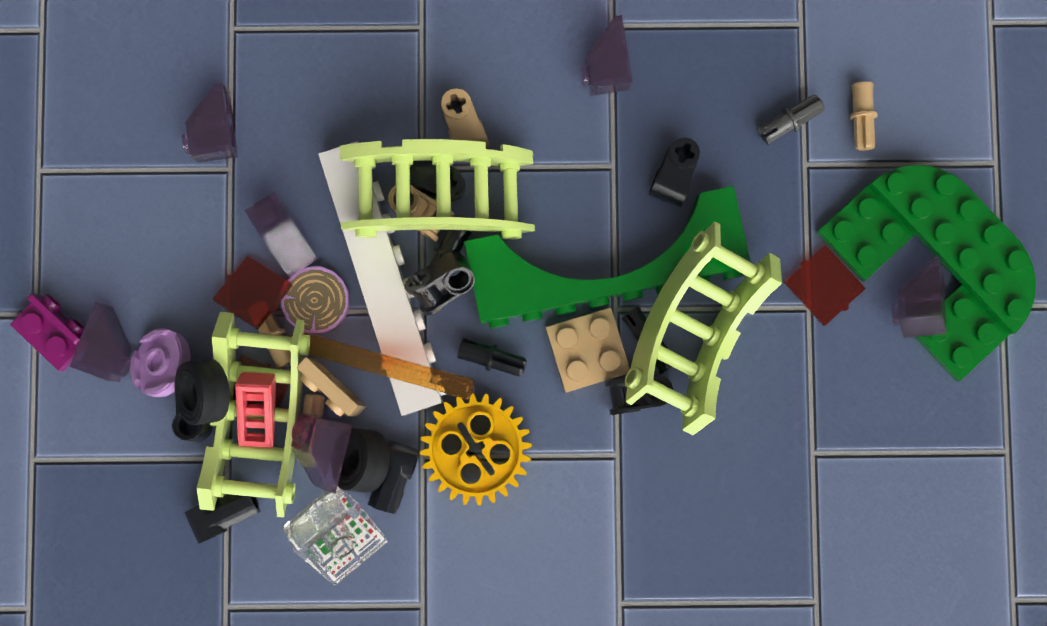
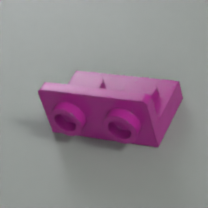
(49, 330)

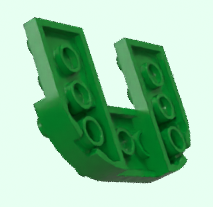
(967, 236)

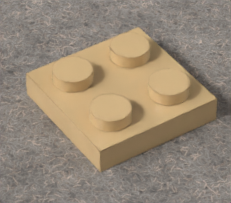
(588, 350)
(320, 379)

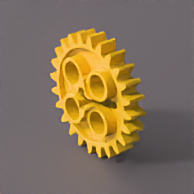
(449, 466)

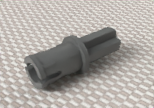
(791, 119)

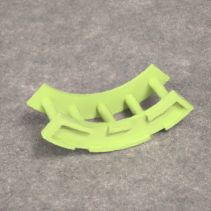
(442, 154)
(718, 339)
(211, 480)

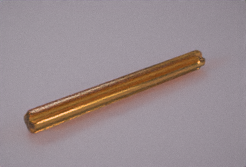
(391, 367)

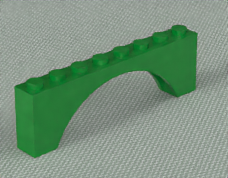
(513, 288)

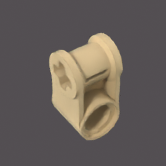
(464, 124)
(422, 207)

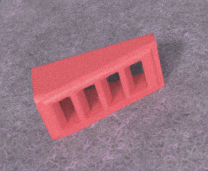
(256, 388)

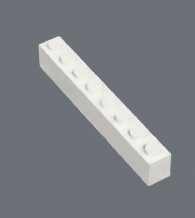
(382, 283)

